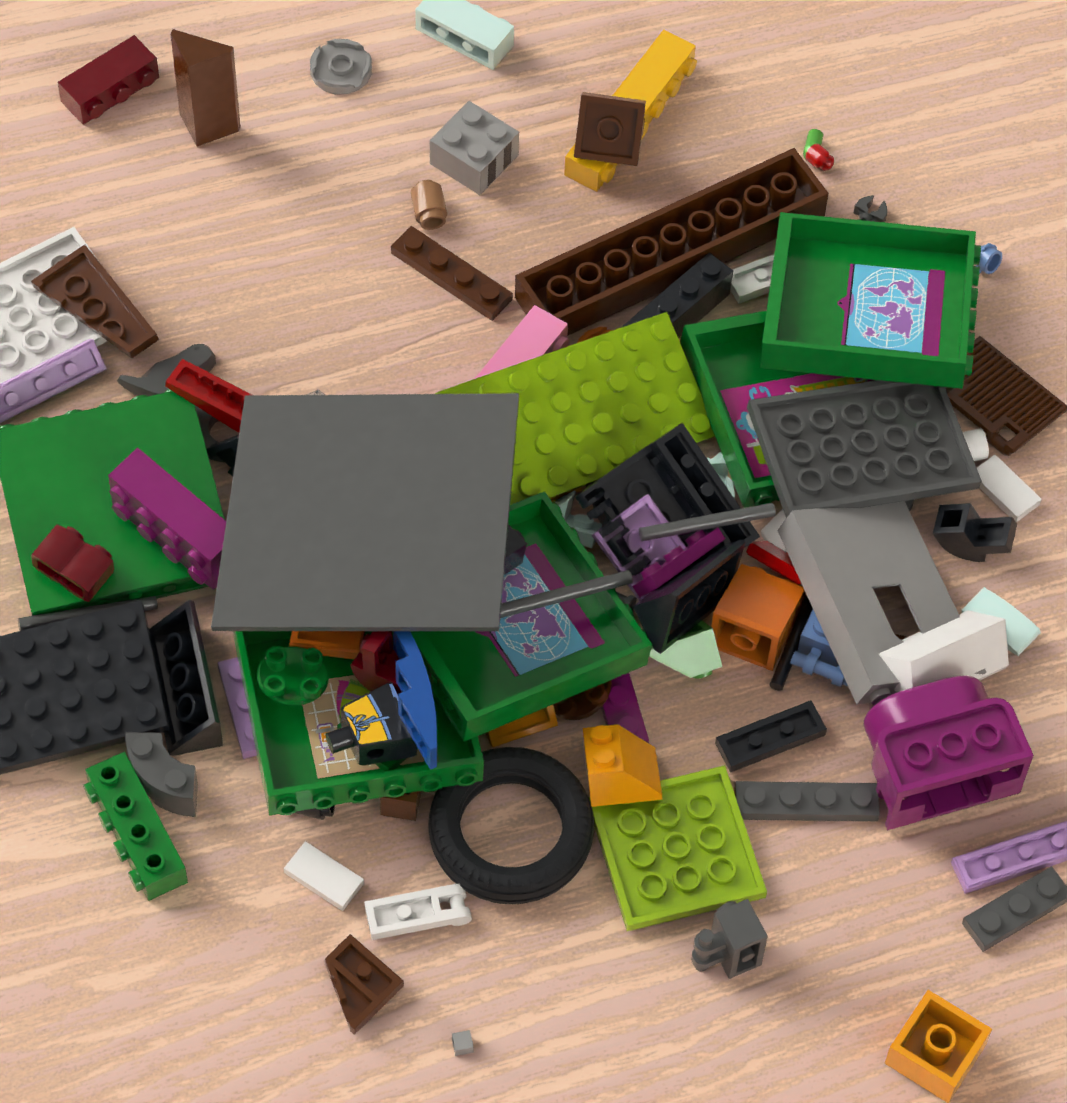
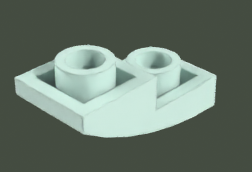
(1019, 628)

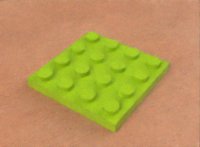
(679, 851)

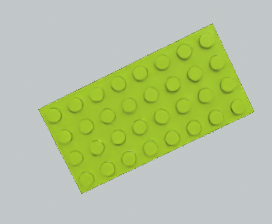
(595, 405)

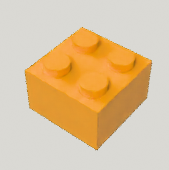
(938, 1046)

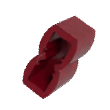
(73, 562)

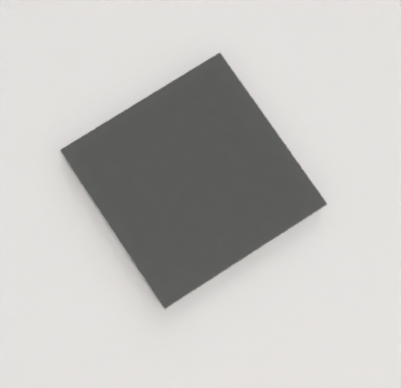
(368, 513)

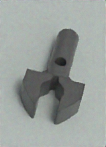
(862, 206)

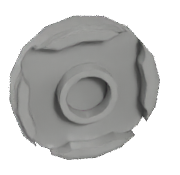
(340, 66)

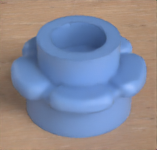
(989, 258)

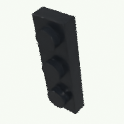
(770, 736)

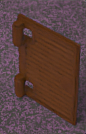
(1004, 396)

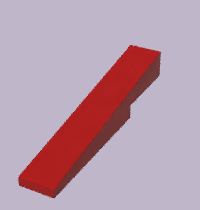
(208, 393)

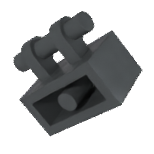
(734, 941)

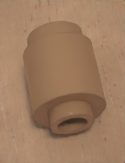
(429, 204)

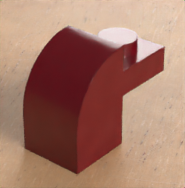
(376, 661)

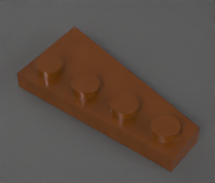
(94, 298)

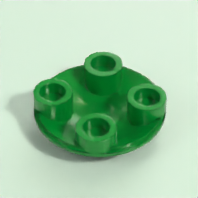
(293, 675)

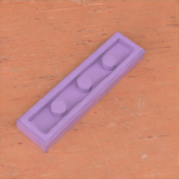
(49, 378)
(1011, 858)

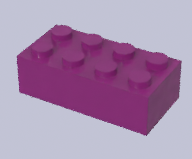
(169, 516)

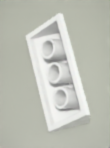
(951, 650)

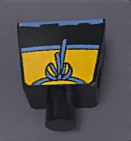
(373, 729)

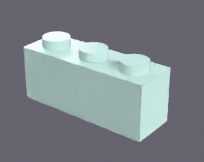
(466, 29)

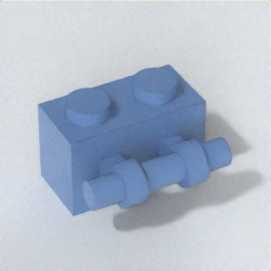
(816, 654)

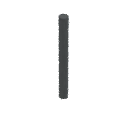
(707, 522)
(566, 593)
(24, 623)

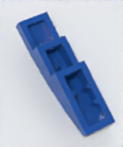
(416, 700)

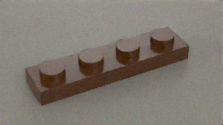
(451, 273)

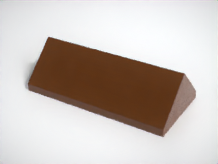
(205, 87)

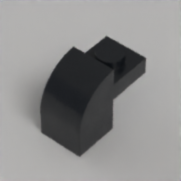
(971, 537)

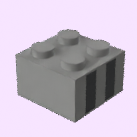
(474, 147)

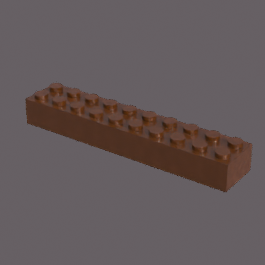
(665, 244)

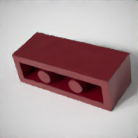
(108, 79)

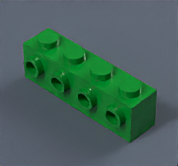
(136, 827)

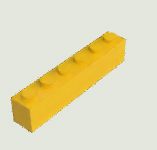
(653, 80)

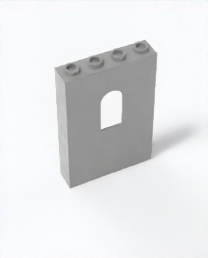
(840, 561)

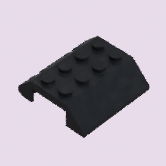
(677, 481)

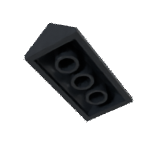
(688, 596)
(185, 682)

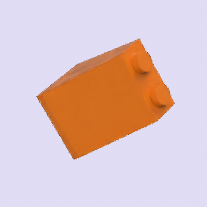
(756, 616)

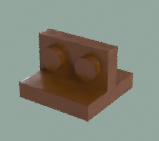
(609, 129)

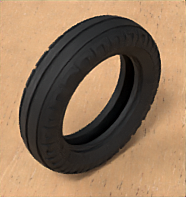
(525, 882)

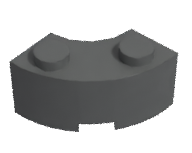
(164, 778)

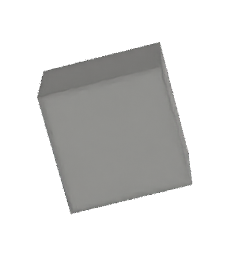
(462, 1043)

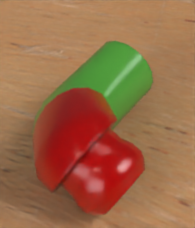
(815, 153)

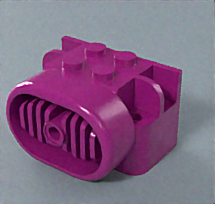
(944, 749)

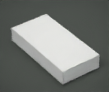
(1007, 489)
(324, 876)

